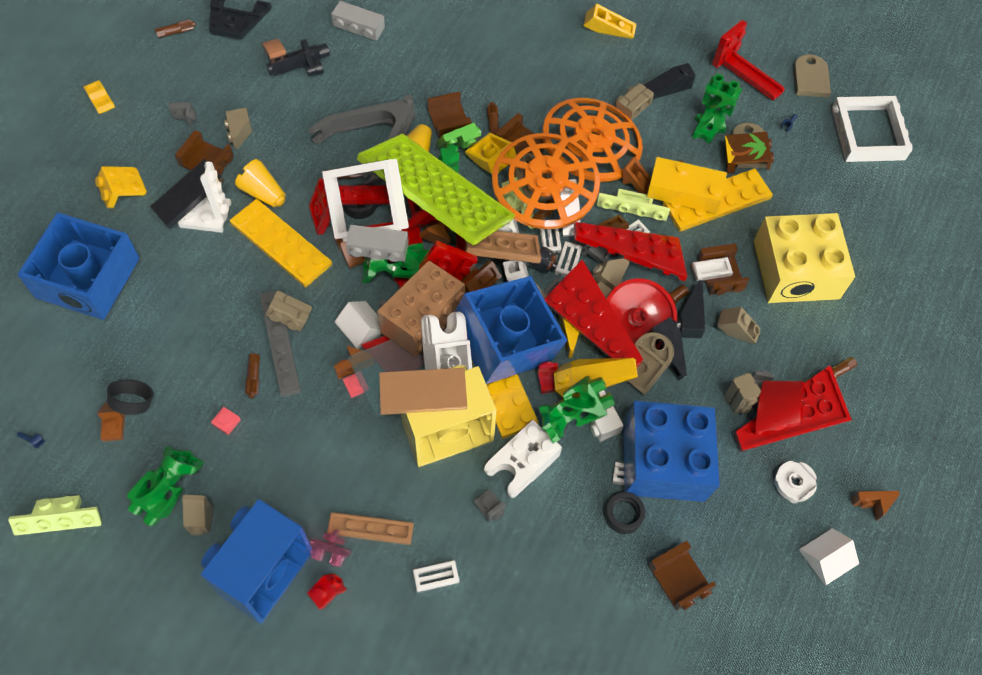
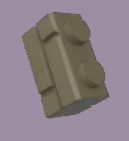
(635, 100)
(288, 311)
(742, 394)

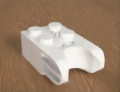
(445, 348)
(520, 461)

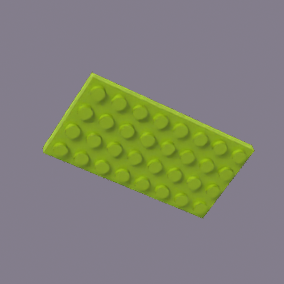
(440, 189)

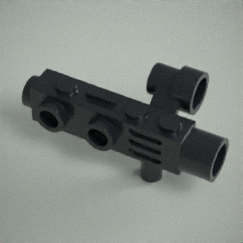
(306, 57)

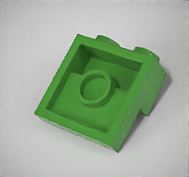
(462, 137)

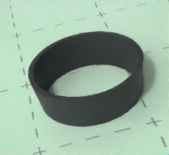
(131, 387)

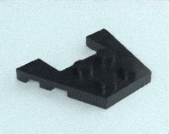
(235, 22)

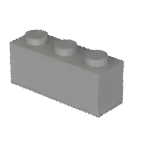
(358, 20)
(377, 243)

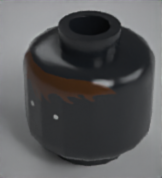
(548, 261)

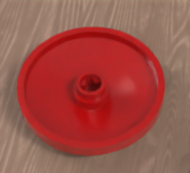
(641, 306)

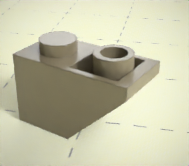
(239, 126)
(739, 325)

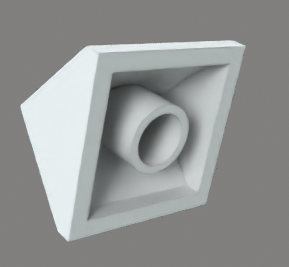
(358, 323)
(830, 555)

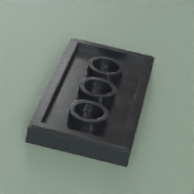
(182, 196)

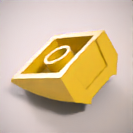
(487, 151)

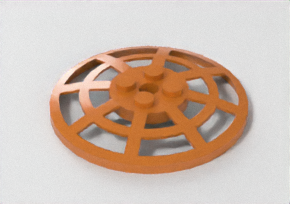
(592, 142)
(546, 187)

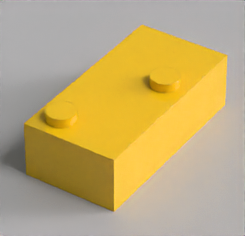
(687, 185)

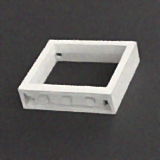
(875, 153)
(394, 191)

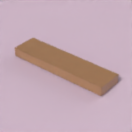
(371, 528)

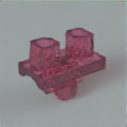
(320, 548)

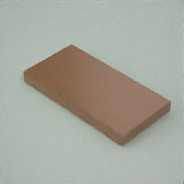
(507, 246)
(423, 391)

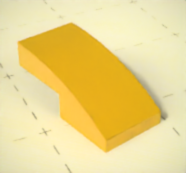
(99, 97)

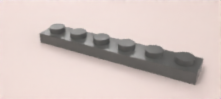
(281, 351)

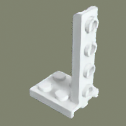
(213, 210)

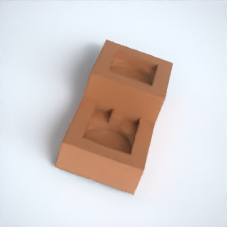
(273, 48)

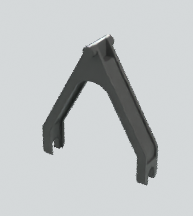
(396, 113)

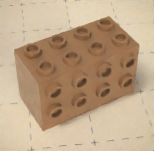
(426, 293)

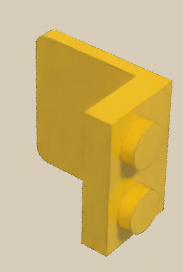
(119, 182)

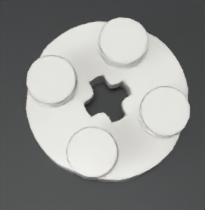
(793, 492)

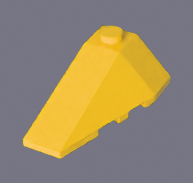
(610, 369)

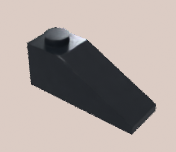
(672, 81)
(692, 316)
(671, 329)

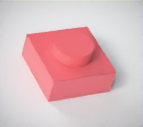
(353, 386)
(225, 421)

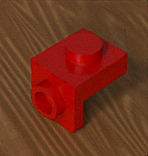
(546, 377)
(326, 590)

